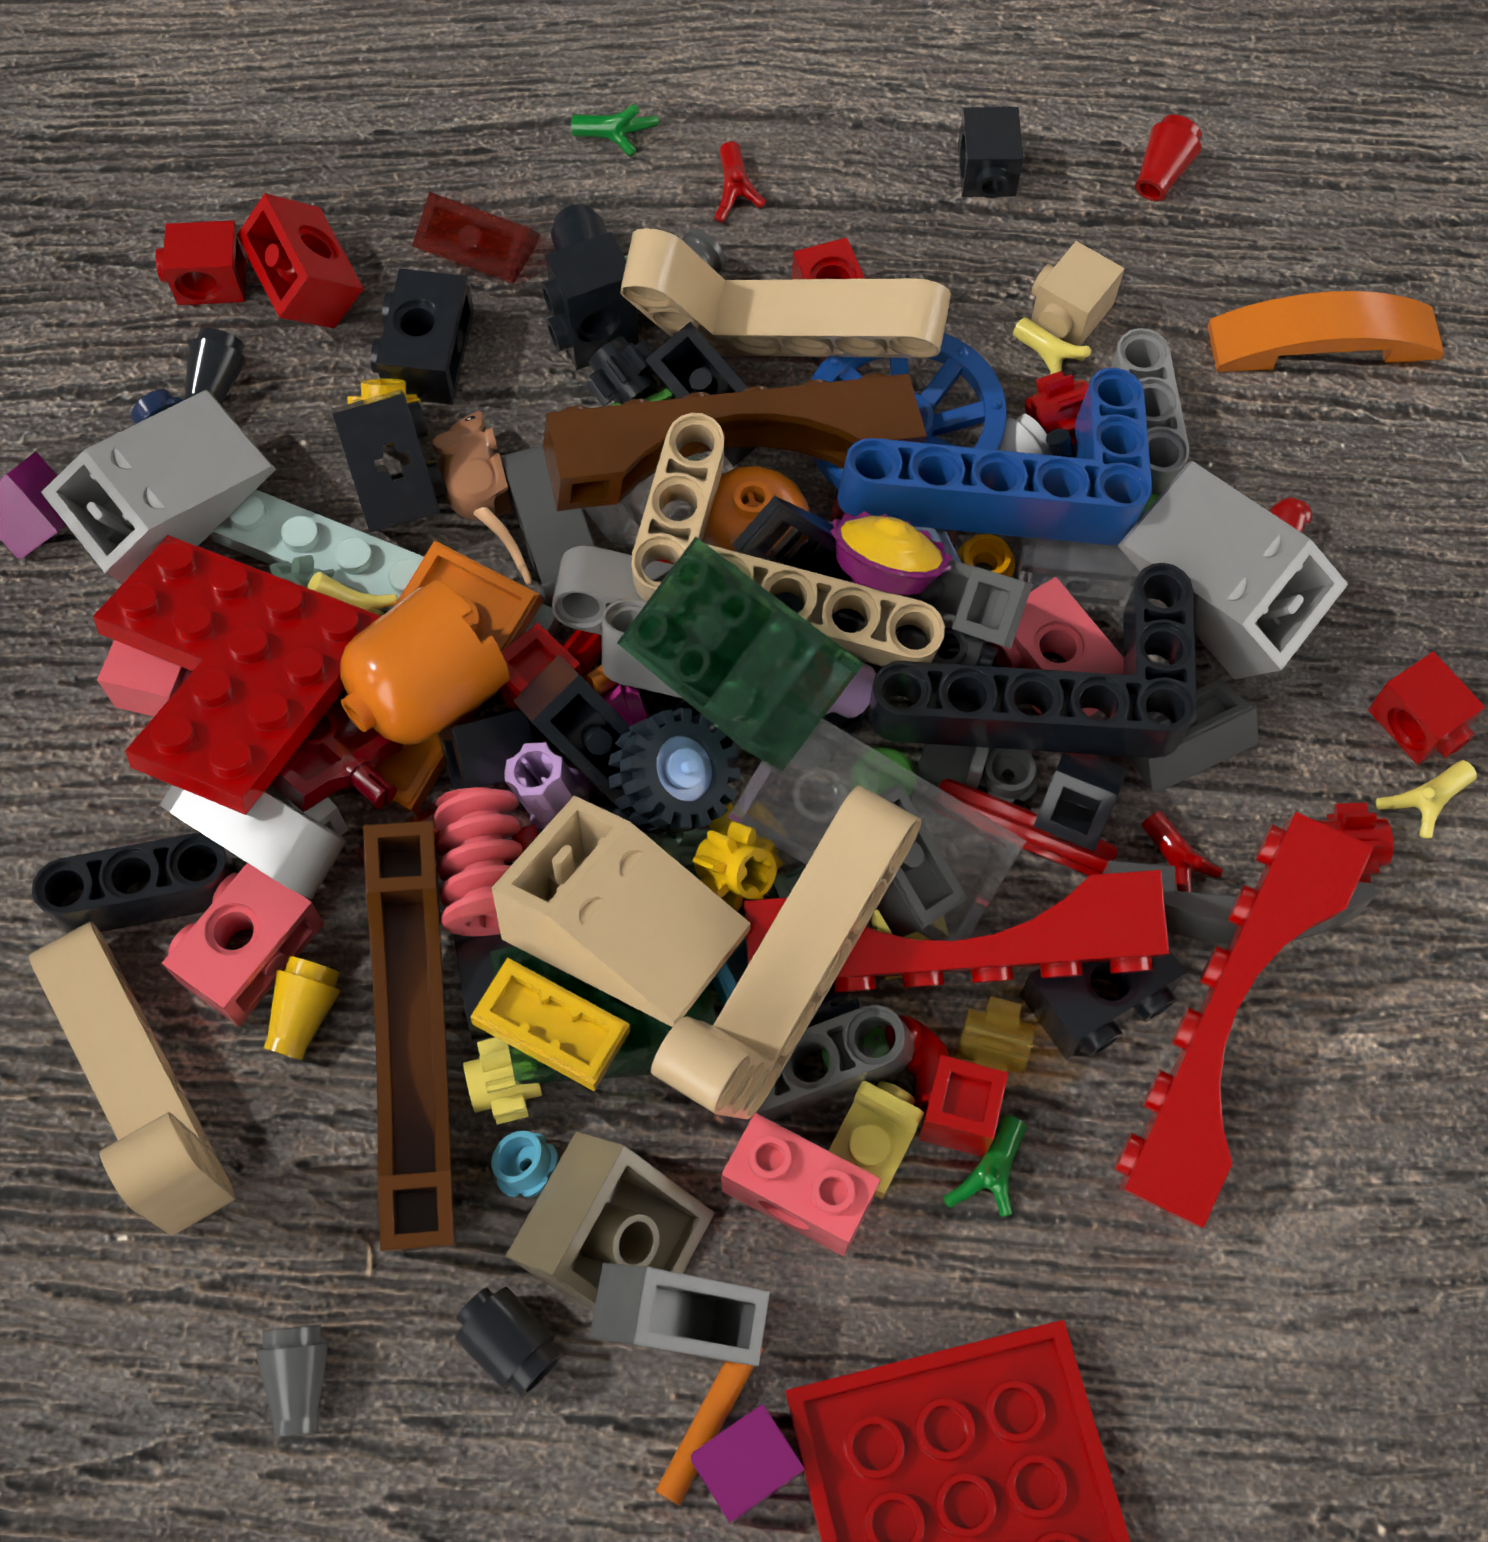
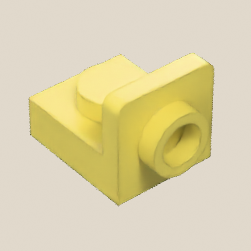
(878, 1131)

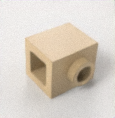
(1075, 293)

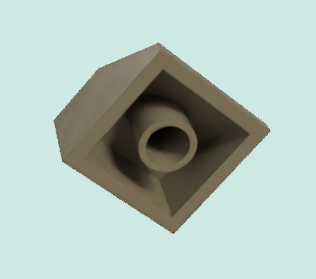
(602, 1210)

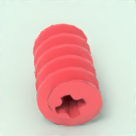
(474, 855)

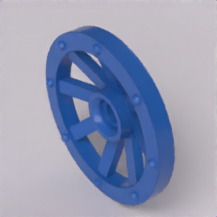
(958, 361)

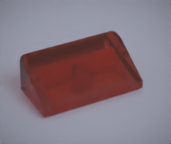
(474, 238)

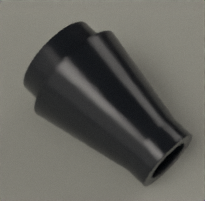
(213, 363)

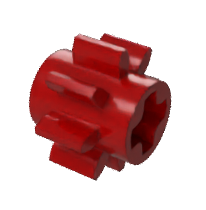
(1057, 402)
(1357, 822)

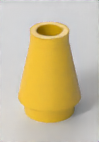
(299, 1005)

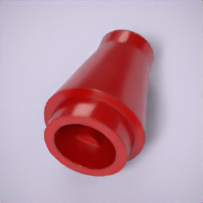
(1169, 152)

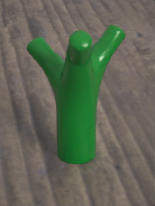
(613, 126)
(994, 1167)

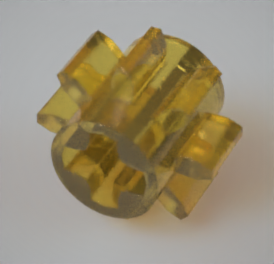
(997, 1037)

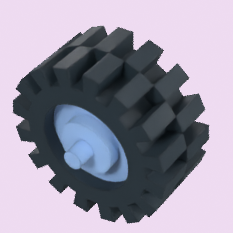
(674, 772)

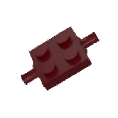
(337, 758)

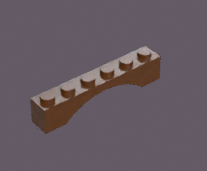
(609, 450)
(409, 1038)

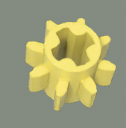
(493, 1083)

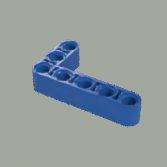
(1016, 492)

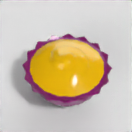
(888, 553)

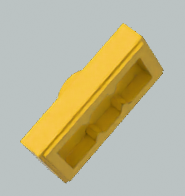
(550, 1024)

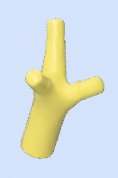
(1047, 345)
(333, 588)
(1432, 795)

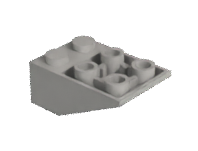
(156, 480)
(1250, 572)

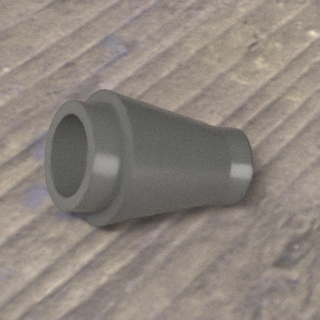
(293, 1377)

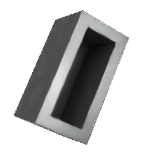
(680, 1313)

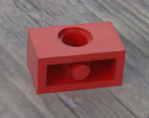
(299, 261)

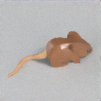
(477, 479)

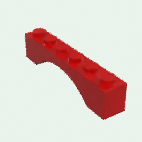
(1102, 920)
(1184, 1146)

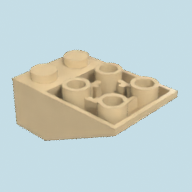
(616, 912)

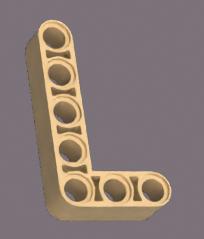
(782, 316)
(820, 594)
(744, 1052)
(162, 1153)

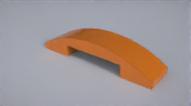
(1324, 323)

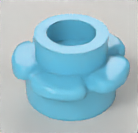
(515, 1154)

